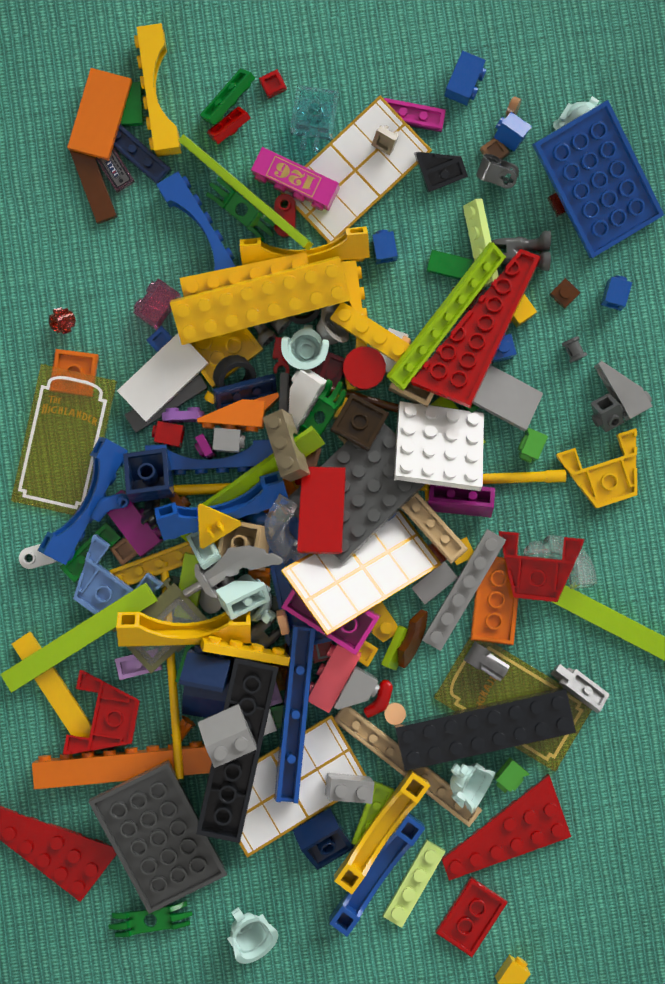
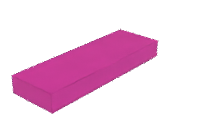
(419, 115)

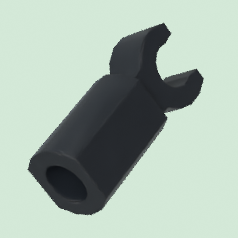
(149, 512)

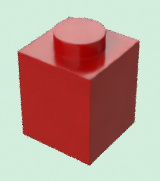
(168, 434)

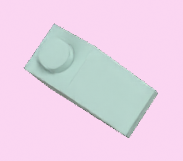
(242, 597)

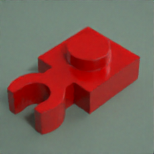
(277, 354)

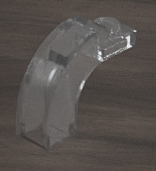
(277, 530)
(583, 572)

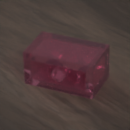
(156, 304)

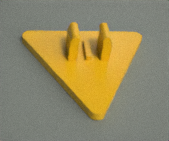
(214, 525)

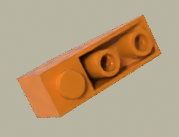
(242, 413)

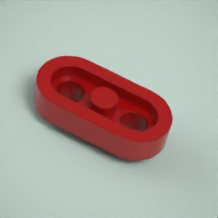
(287, 213)

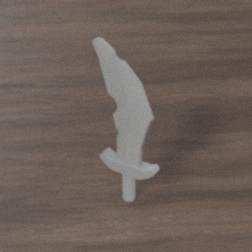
(230, 565)

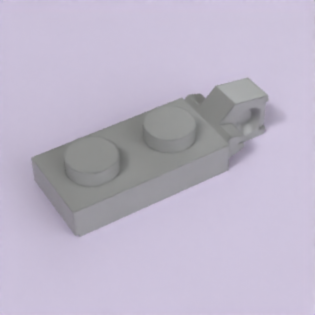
(581, 687)

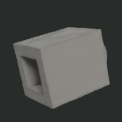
(228, 440)

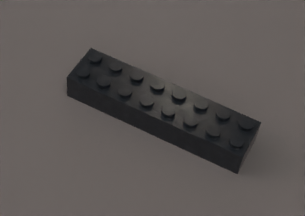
(484, 728)
(231, 783)

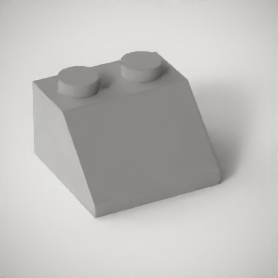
(357, 689)
(226, 736)

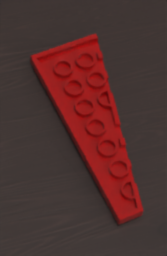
(468, 352)

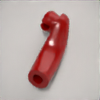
(381, 701)

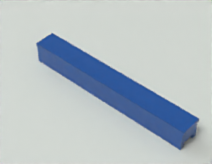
(294, 714)

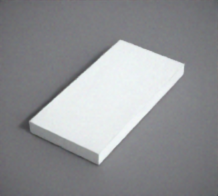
(162, 377)

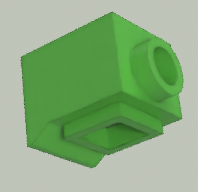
(531, 445)
(510, 775)

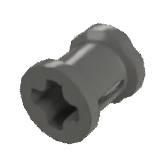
(574, 349)

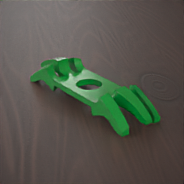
(230, 203)
(325, 405)
(163, 917)

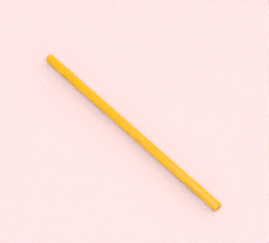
(174, 705)

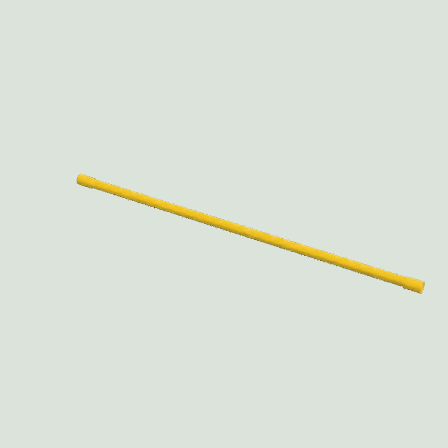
(547, 476)

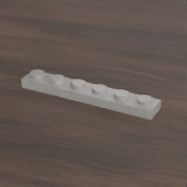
(463, 589)

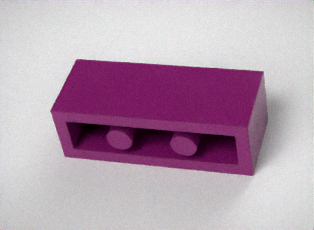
(462, 501)
(129, 523)

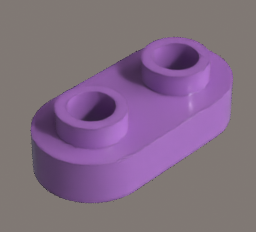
(173, 415)

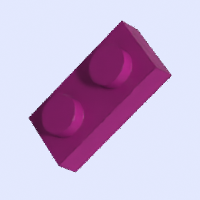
(204, 447)

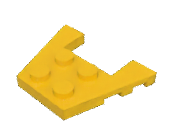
(608, 480)

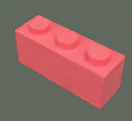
(332, 677)

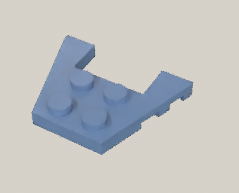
(98, 586)

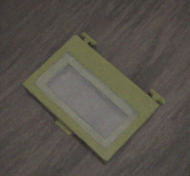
(170, 607)

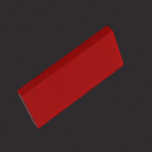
(322, 511)

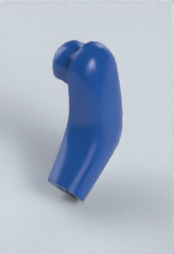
(109, 503)
(258, 519)

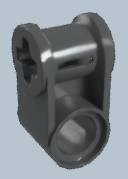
(495, 171)

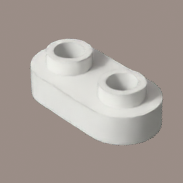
(39, 558)

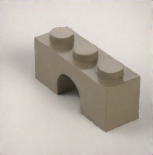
(289, 459)

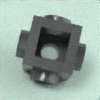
(607, 412)

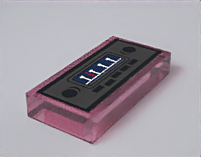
(116, 171)

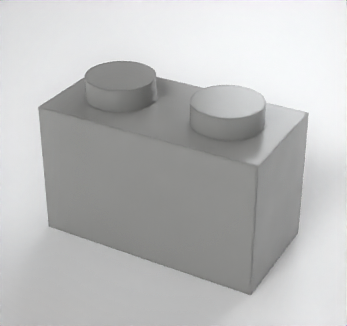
(349, 788)

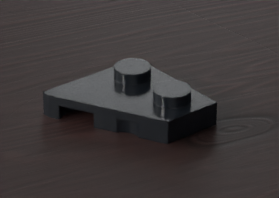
(440, 169)

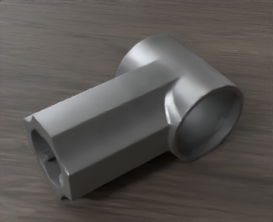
(483, 659)

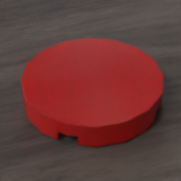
(364, 368)

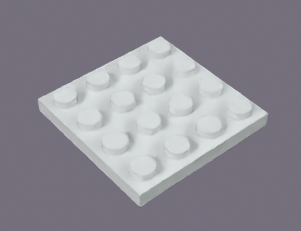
(439, 446)

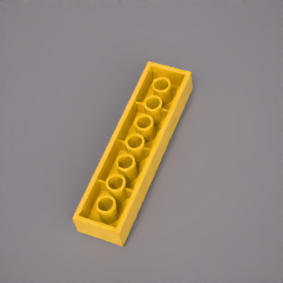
(260, 300)

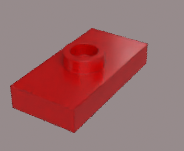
(228, 125)

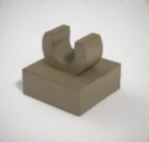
(385, 139)

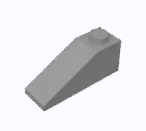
(629, 394)

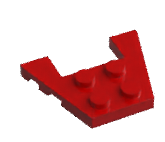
(536, 576)
(112, 720)

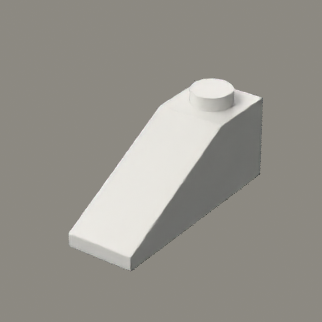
(304, 395)

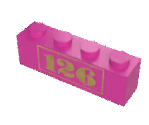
(295, 178)

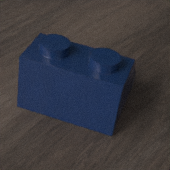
(148, 475)
(206, 670)
(202, 702)
(323, 839)

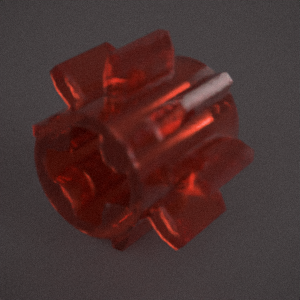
(62, 320)

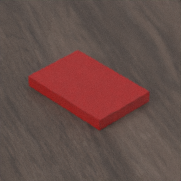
(471, 916)

